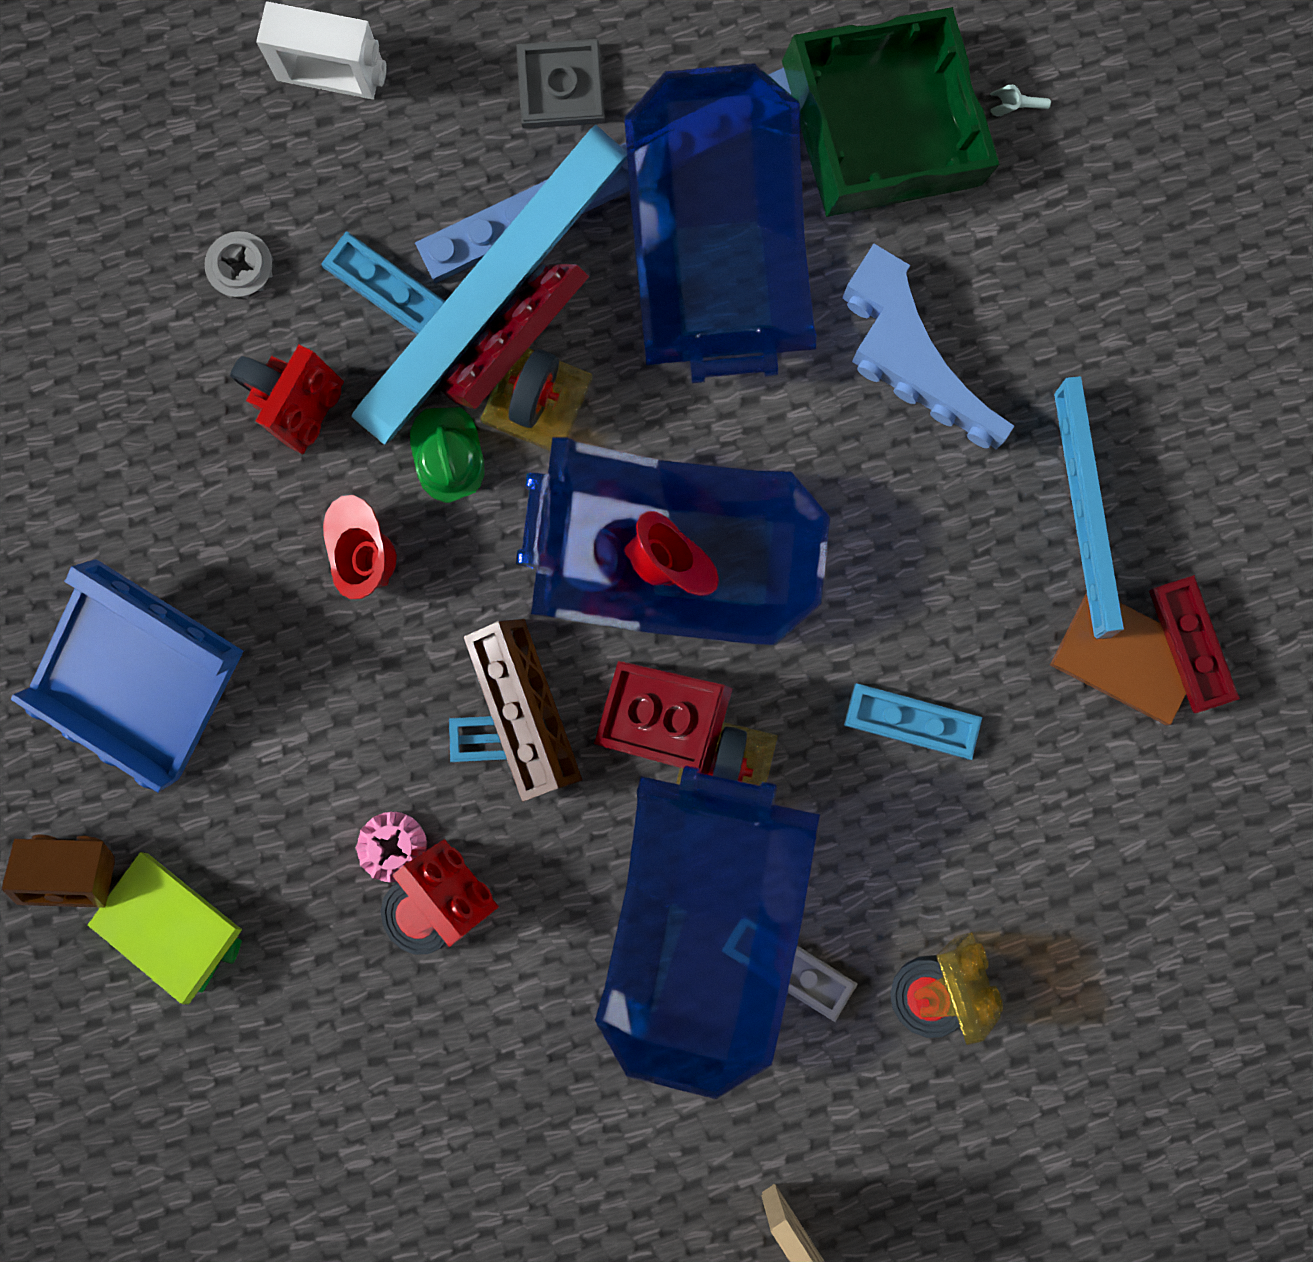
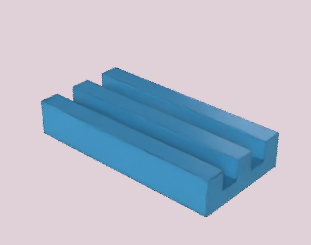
(456, 740)

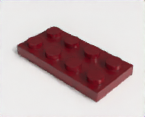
(520, 326)

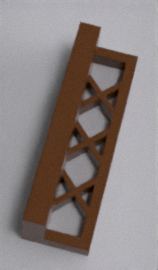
(520, 709)

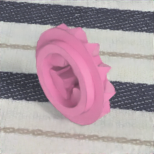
(385, 826)

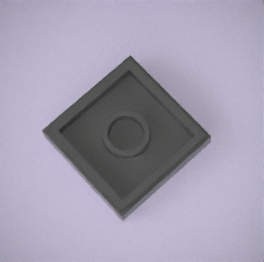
(560, 83)

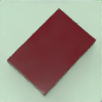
(663, 716)

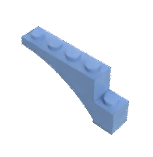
(904, 355)

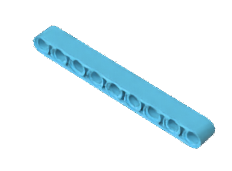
(490, 285)

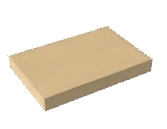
(787, 1228)

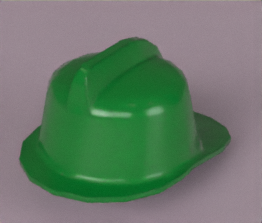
(447, 453)

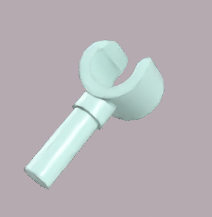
(1013, 100)

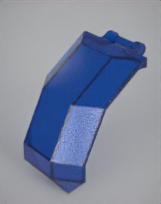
(719, 221)
(752, 524)
(706, 932)

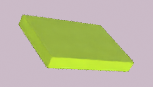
(164, 928)

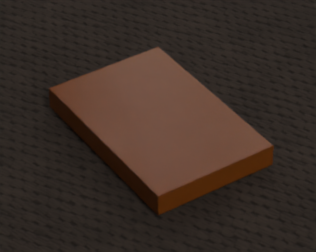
(1128, 667)

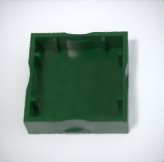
(889, 111)

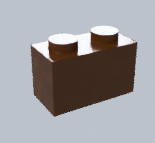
(59, 872)

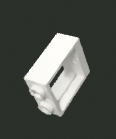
(321, 50)

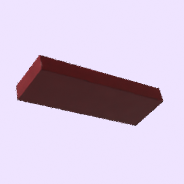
(1194, 644)

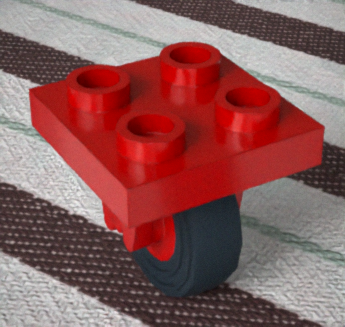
(290, 394)
(434, 901)

